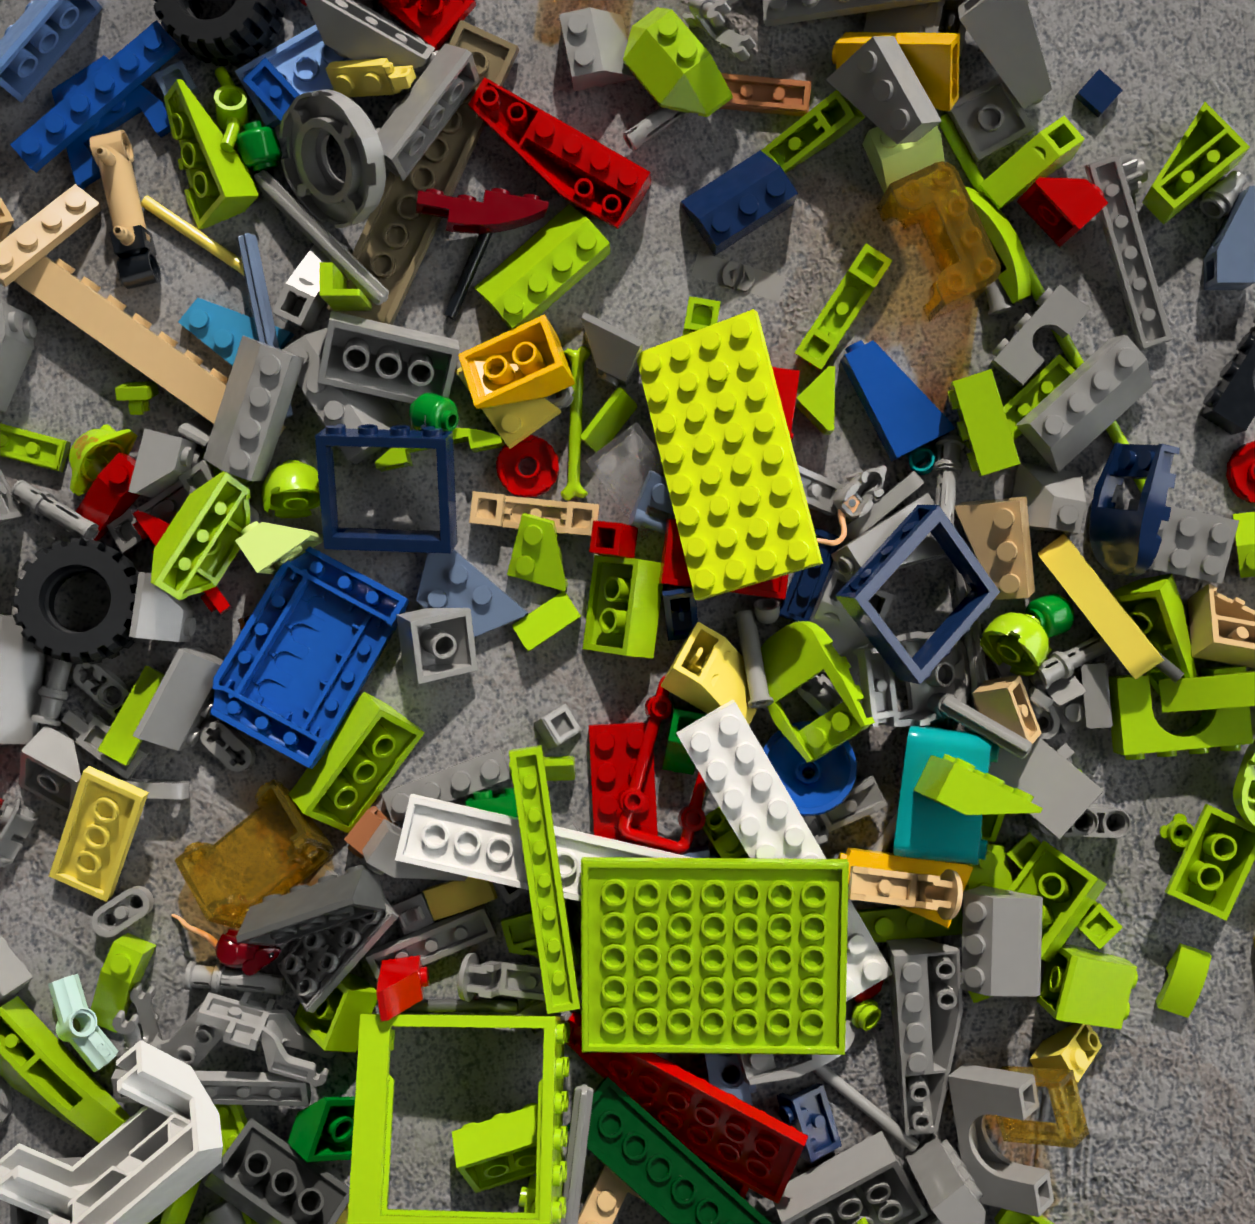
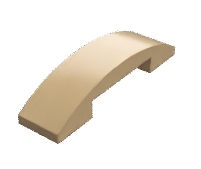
(506, 512)

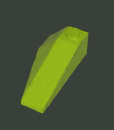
(216, 178)

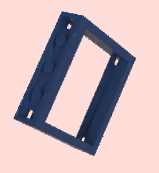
(387, 539)
(885, 561)

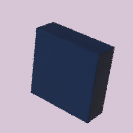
(1098, 93)

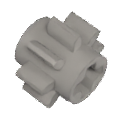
(1135, 172)

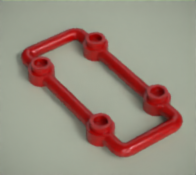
(632, 800)

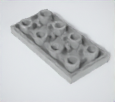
(1052, 781)
(328, 956)

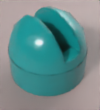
(917, 457)

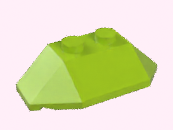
(675, 65)
(202, 538)

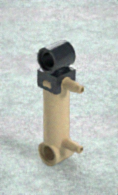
(129, 235)

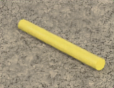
(192, 233)

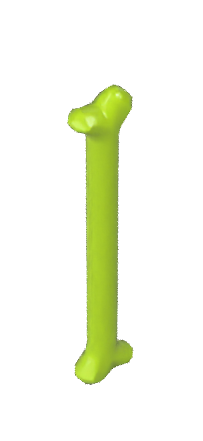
(574, 488)

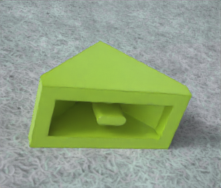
(818, 401)

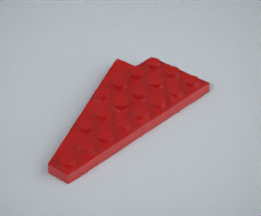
(722, 1131)

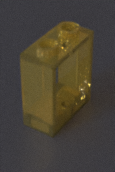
(1067, 1109)

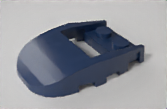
(1128, 539)

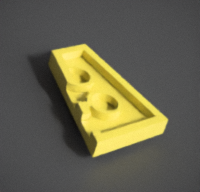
(517, 419)

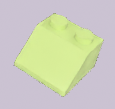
(897, 161)
(272, 545)

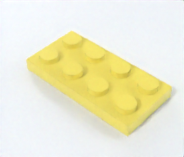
(98, 833)

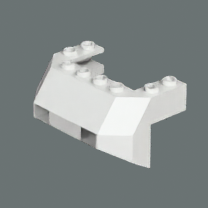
(139, 1164)

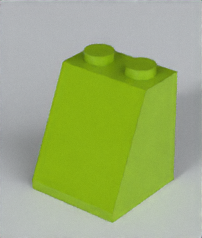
(1087, 987)

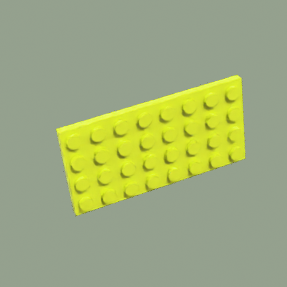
(728, 457)

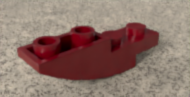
(495, 213)

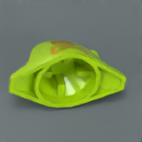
(93, 452)

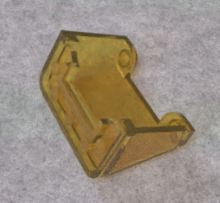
(255, 859)

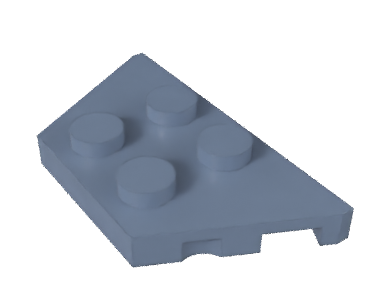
(456, 583)

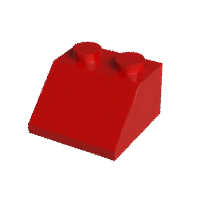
(1062, 205)

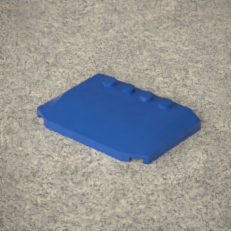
(305, 655)

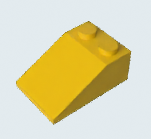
(517, 365)

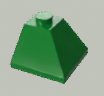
(324, 1130)

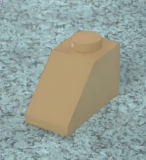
(1009, 705)

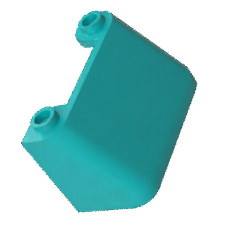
(926, 827)

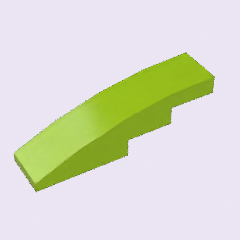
(1208, 692)

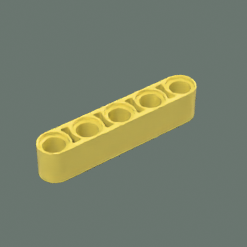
(1100, 606)

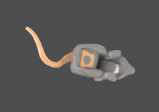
(857, 498)

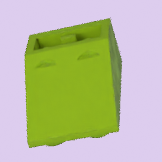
(970, 791)

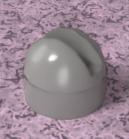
(767, 610)

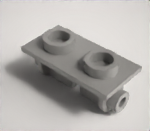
(18, 822)

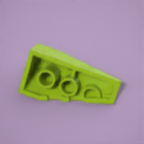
(1160, 615)

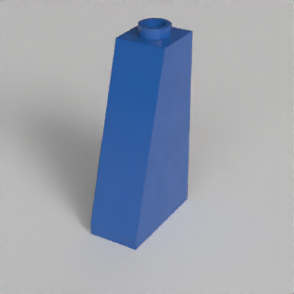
(892, 401)

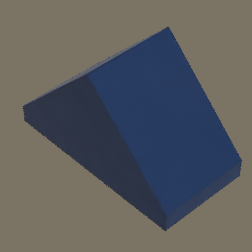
(679, 612)

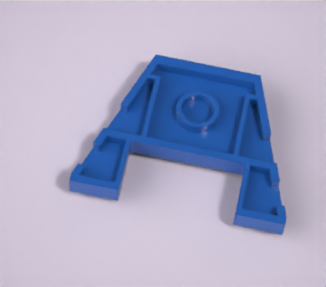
(139, 100)

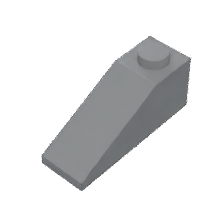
(381, 855)

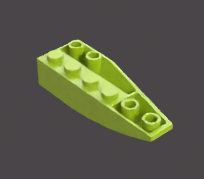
(51, 1076)

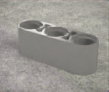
(1095, 823)

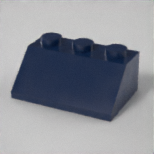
(740, 201)

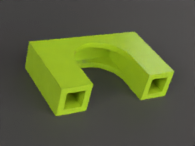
(1139, 733)

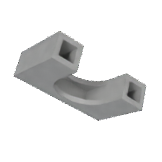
(1007, 1094)

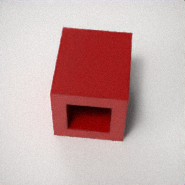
(613, 539)

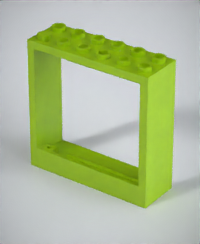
(375, 1113)

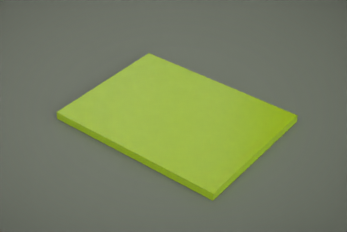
(714, 955)

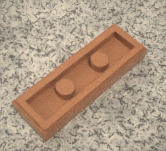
(768, 95)

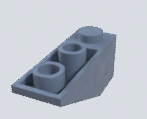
(1231, 256)

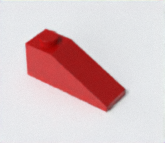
(109, 493)

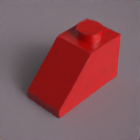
(400, 985)

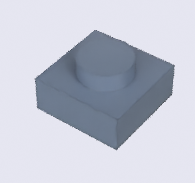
(178, 70)

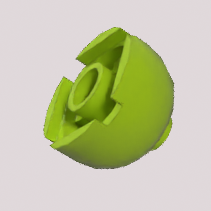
(291, 490)
(1017, 641)

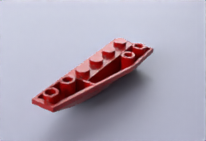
(563, 156)

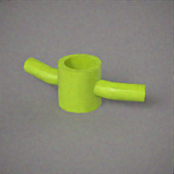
(230, 108)

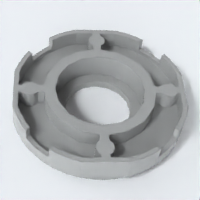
(307, 129)

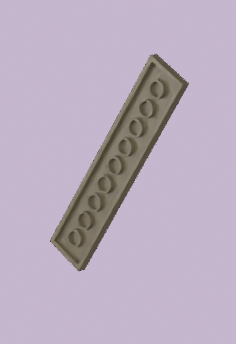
(394, 233)

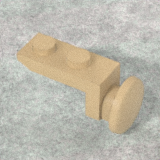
(908, 889)

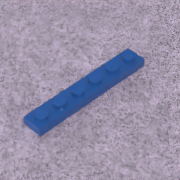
(95, 96)

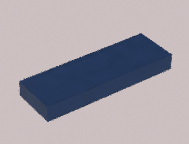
(808, 583)

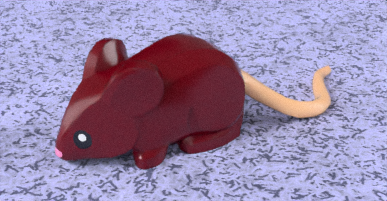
(233, 954)

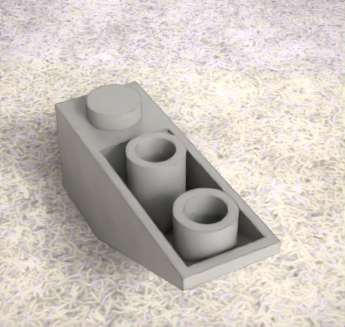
(300, 299)

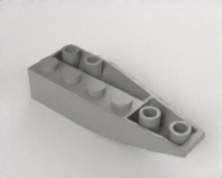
(925, 1026)

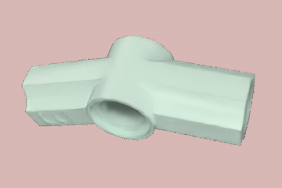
(90, 1040)

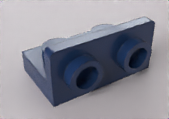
(811, 1115)

